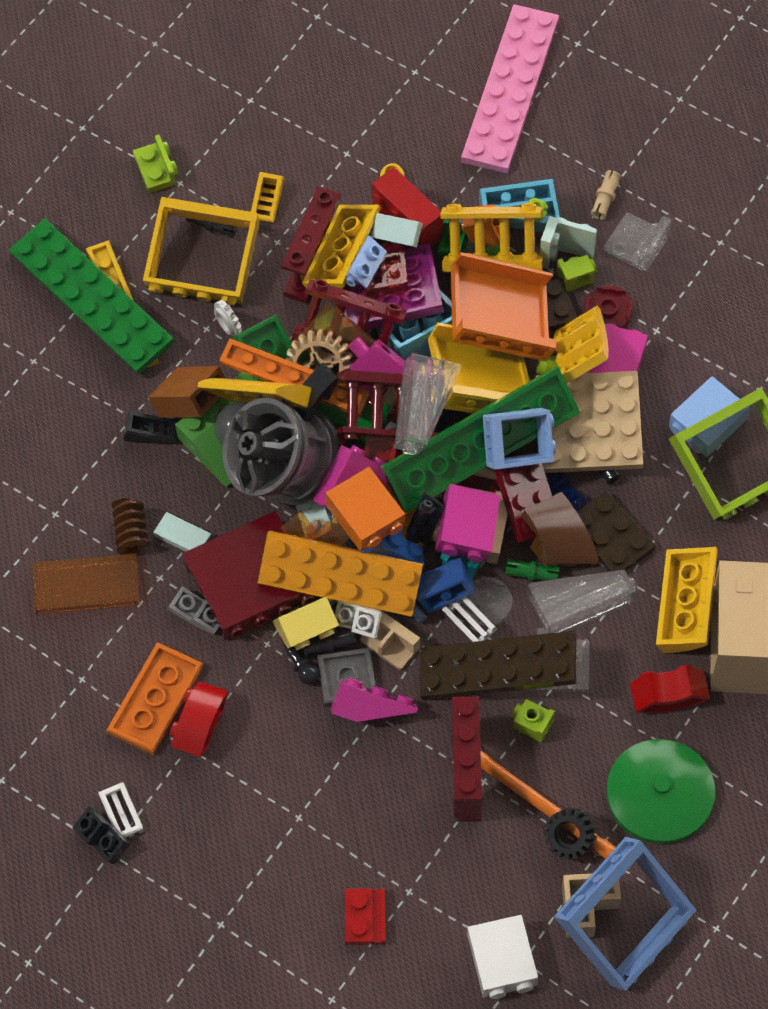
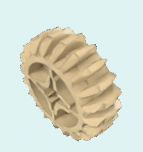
(317, 353)

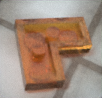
(329, 533)

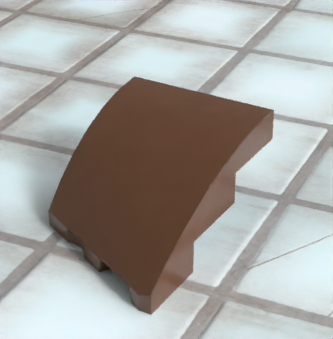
(560, 534)

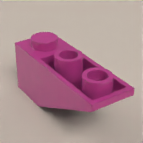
(363, 704)

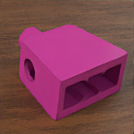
(375, 359)

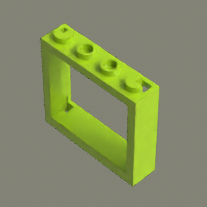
(760, 403)

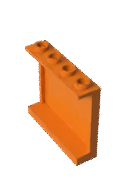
(500, 306)

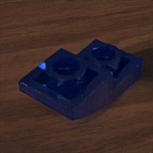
(560, 483)

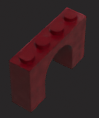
(466, 759)

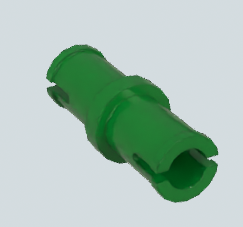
(531, 570)

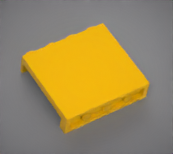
(483, 373)

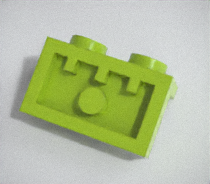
(155, 165)

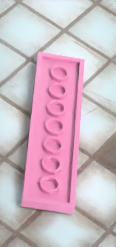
(510, 89)

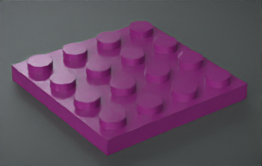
(423, 294)

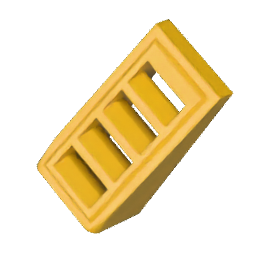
(273, 180)

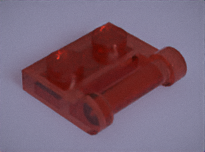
(394, 276)

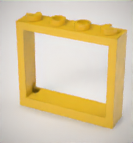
(205, 213)

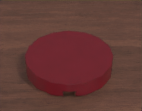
(614, 305)

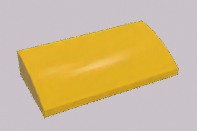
(342, 244)
(247, 391)
(686, 599)

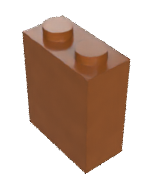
(180, 395)

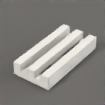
(484, 634)
(130, 831)

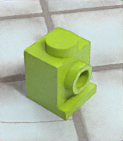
(576, 272)
(534, 728)

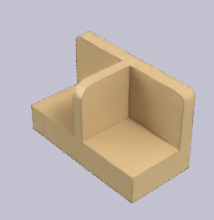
(393, 642)

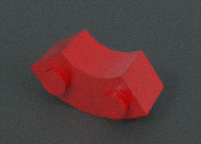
(669, 690)
(198, 719)

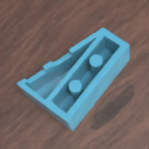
(518, 194)

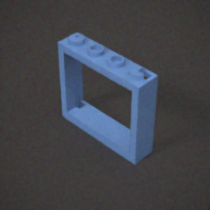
(598, 885)

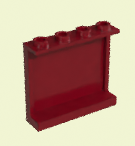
(229, 575)

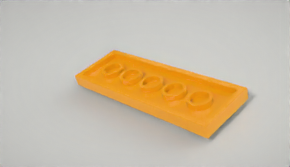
(340, 573)

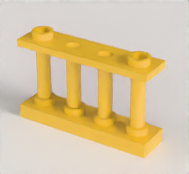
(527, 211)

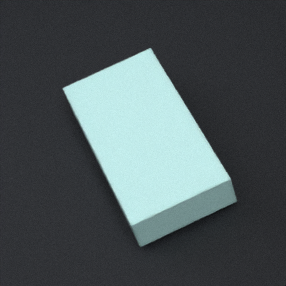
(396, 230)
(180, 533)

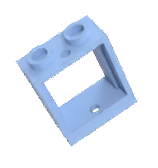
(494, 438)

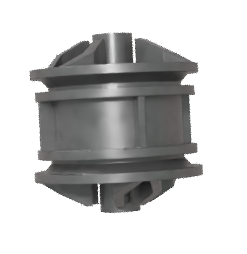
(278, 453)

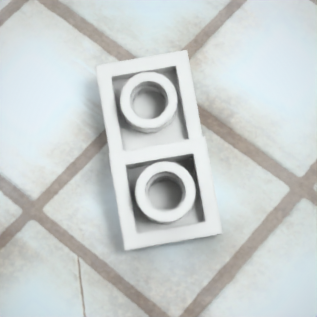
(358, 618)

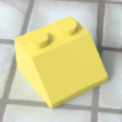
(305, 623)

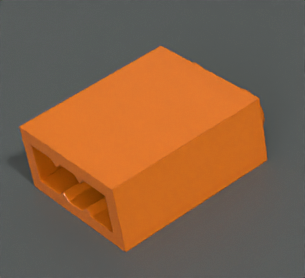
(365, 509)

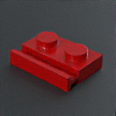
(364, 916)

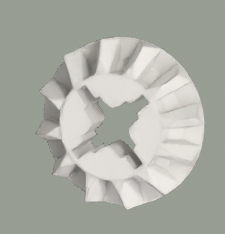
(227, 318)

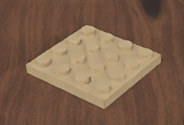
(605, 430)

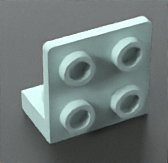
(566, 237)

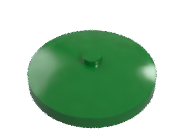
(660, 791)

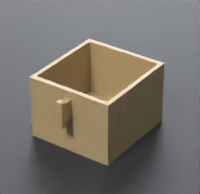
(740, 628)

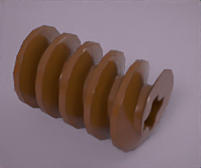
(129, 526)

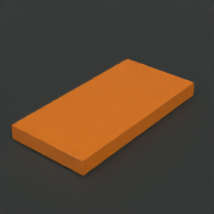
(155, 698)

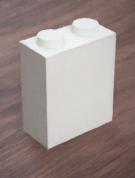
(502, 957)

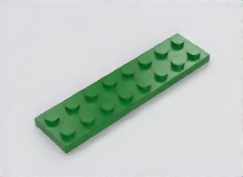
(91, 296)
(461, 448)

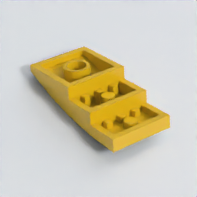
(581, 344)

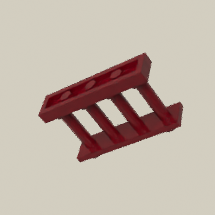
(307, 241)
(322, 290)
(378, 382)

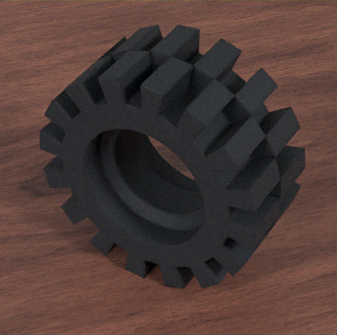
(555, 837)

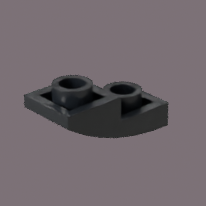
(323, 383)
(102, 835)

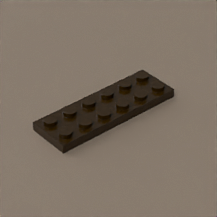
(498, 665)

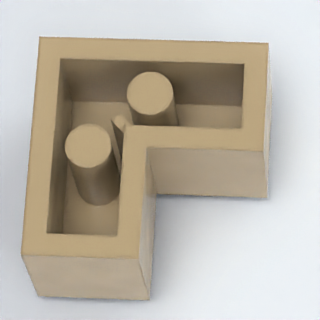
(610, 900)

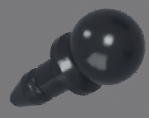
(307, 672)

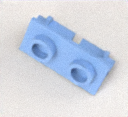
(365, 263)

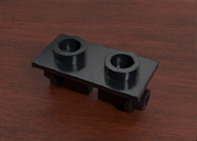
(424, 519)

